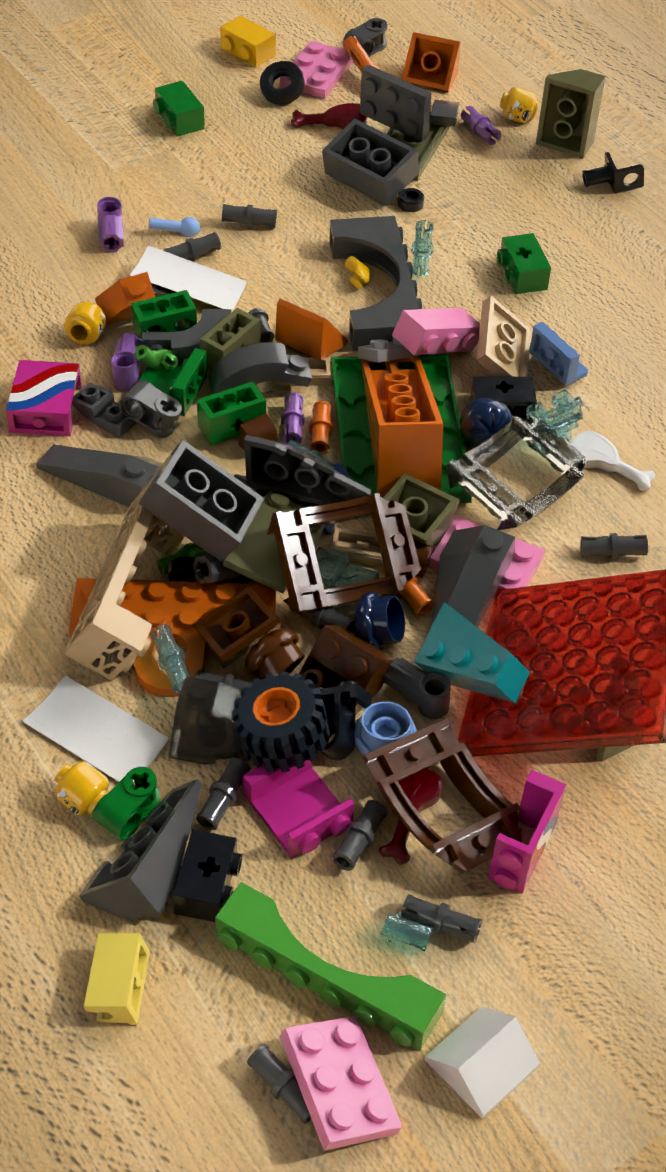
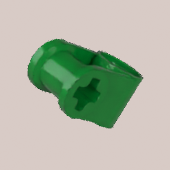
(128, 804)

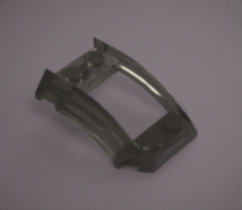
(499, 500)

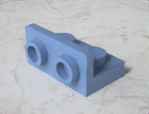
(556, 354)

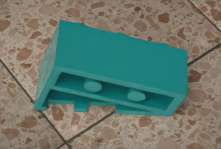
(470, 658)

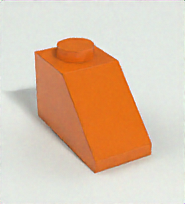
(118, 298)

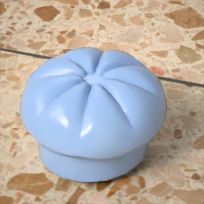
(382, 725)

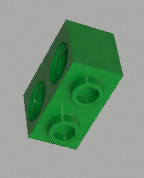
(164, 313)

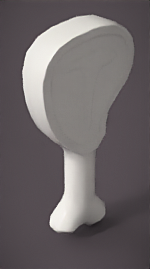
(603, 455)

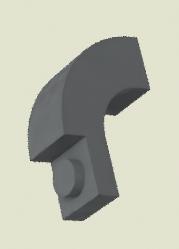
(184, 342)
(259, 364)

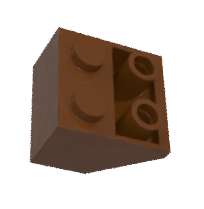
(345, 657)

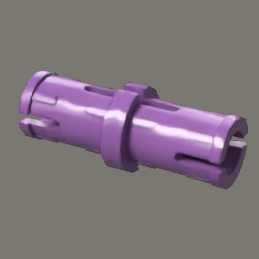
(480, 125)
(292, 418)

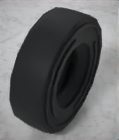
(285, 95)

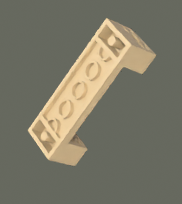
(106, 633)

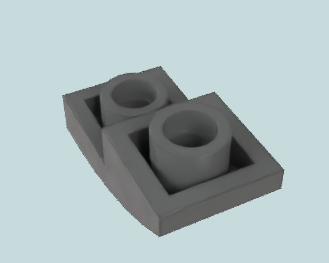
(101, 409)

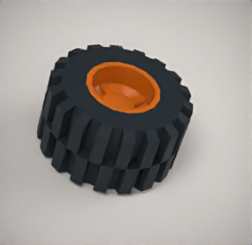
(281, 721)

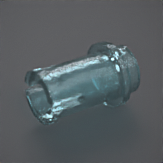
(406, 931)

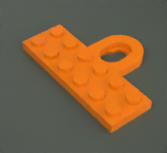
(172, 604)

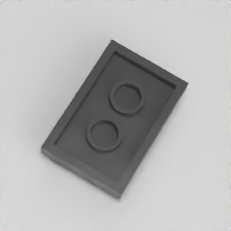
(395, 103)

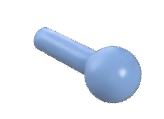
(187, 227)

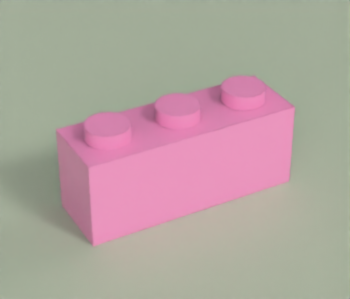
(437, 331)

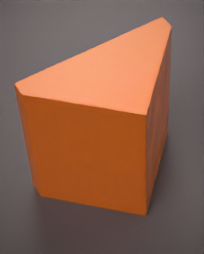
(432, 62)
(307, 331)

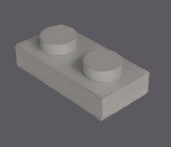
(382, 350)

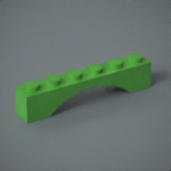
(394, 1004)

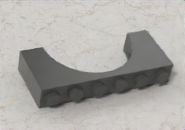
(379, 244)

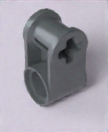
(370, 35)
(149, 406)

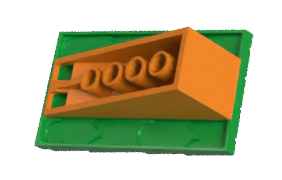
(398, 421)

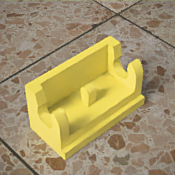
(117, 977)

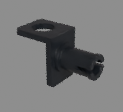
(614, 176)

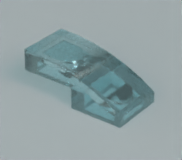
(338, 572)

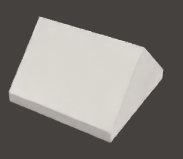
(484, 1059)

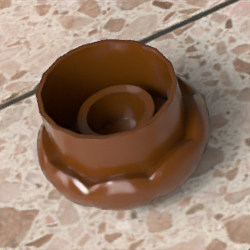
(274, 654)

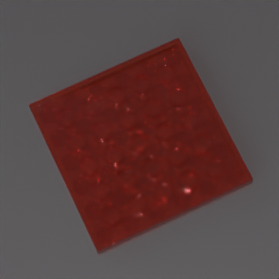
(591, 663)

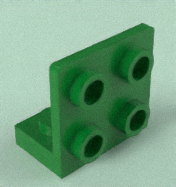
(182, 381)

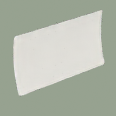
(182, 274)
(96, 730)

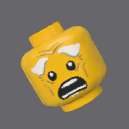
(519, 105)
(85, 323)
(80, 787)

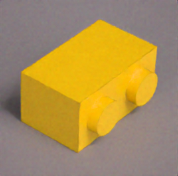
(248, 41)

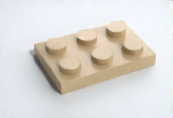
(502, 341)

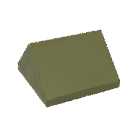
(426, 507)

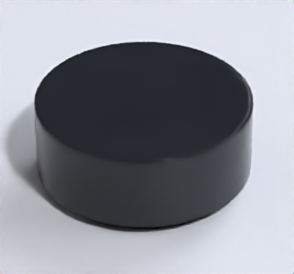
(410, 200)
(181, 569)

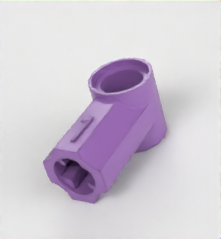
(110, 224)
(124, 362)

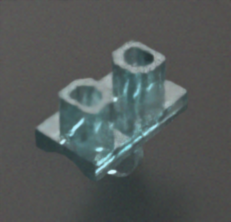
(562, 417)

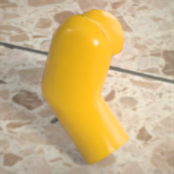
(360, 272)

